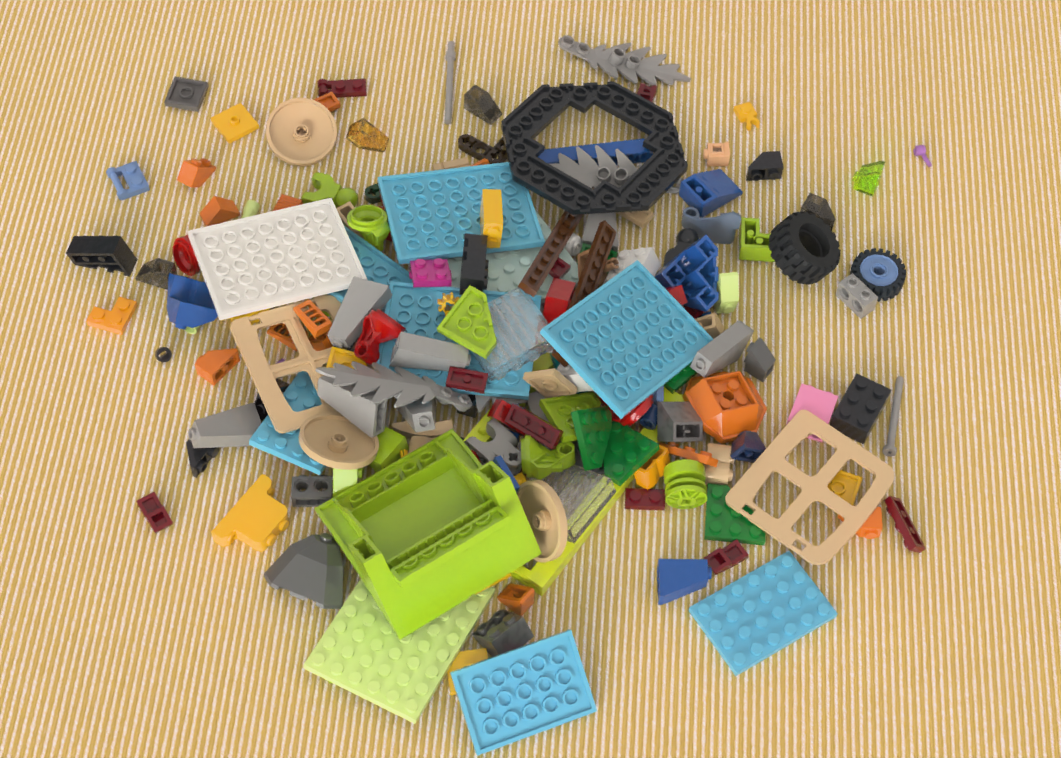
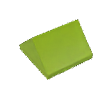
(389, 448)

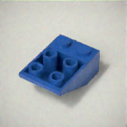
(708, 191)

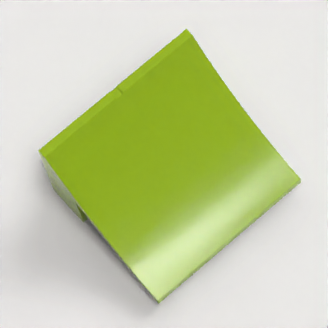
(430, 531)

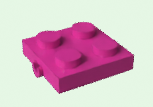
(430, 273)

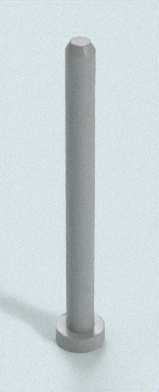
(890, 449)

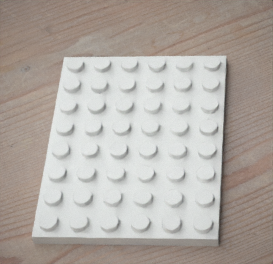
(275, 258)

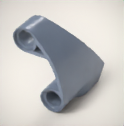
(718, 229)

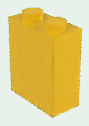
(491, 217)

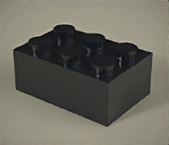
(860, 408)

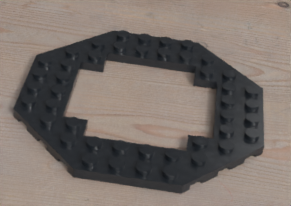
(637, 193)

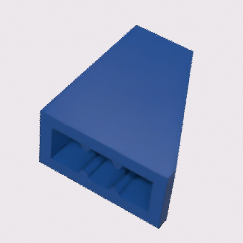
(681, 577)

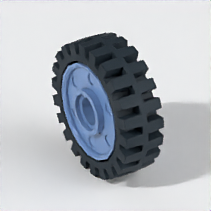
(880, 272)

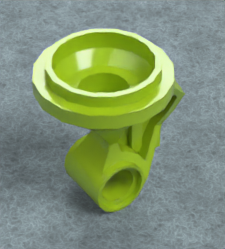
(371, 223)
(540, 462)

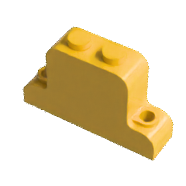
(254, 518)

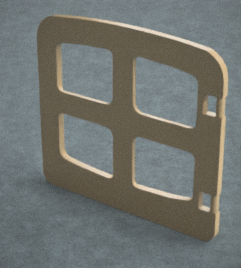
(265, 375)
(812, 487)

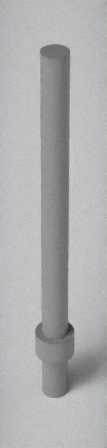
(450, 57)

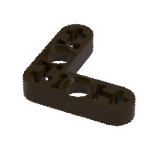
(490, 152)

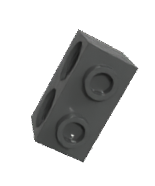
(311, 496)

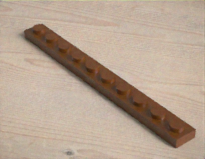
(549, 253)
(592, 269)

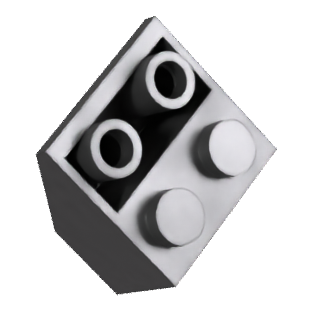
(678, 422)
(503, 633)

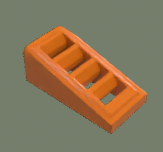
(311, 325)
(287, 340)

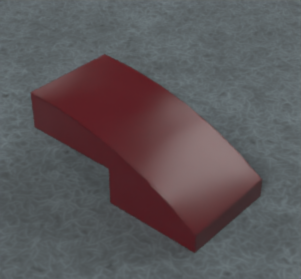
(154, 512)
(727, 557)

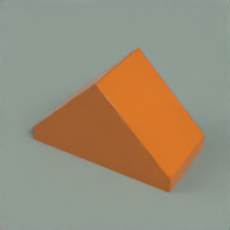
(219, 211)
(517, 598)

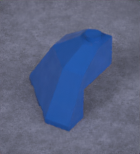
(696, 272)
(189, 302)

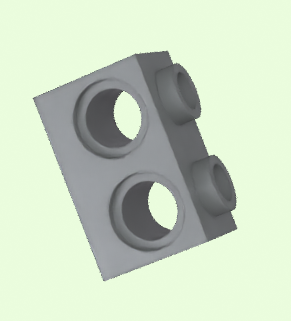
(856, 296)

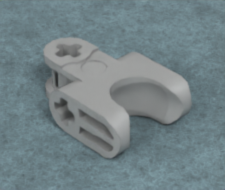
(502, 444)

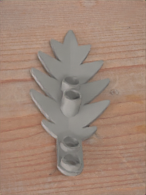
(627, 64)
(590, 173)
(402, 385)

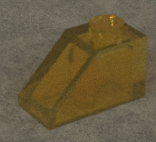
(367, 136)

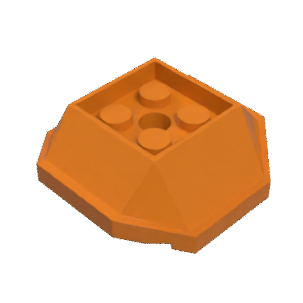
(726, 404)

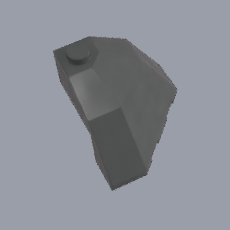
(310, 571)

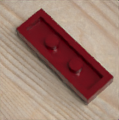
(534, 426)
(904, 524)

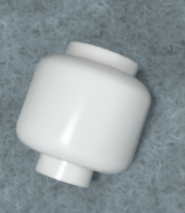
(574, 244)

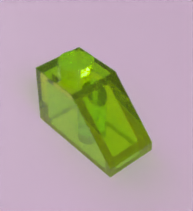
(868, 177)

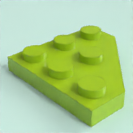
(470, 323)
(559, 411)

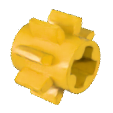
(447, 298)

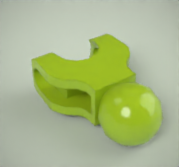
(329, 189)

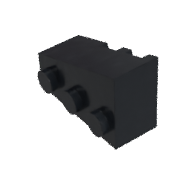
(103, 252)
(474, 263)

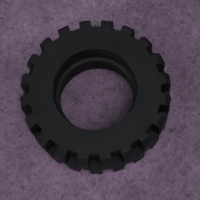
(804, 248)

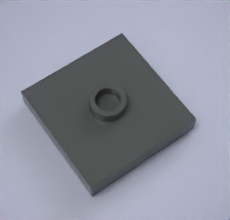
(186, 94)

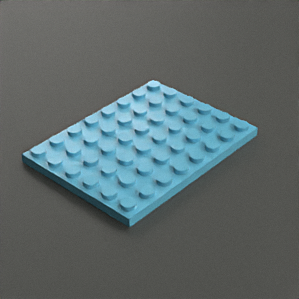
(437, 207)
(419, 314)
(627, 338)

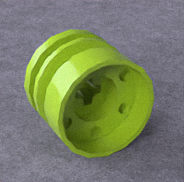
(685, 484)

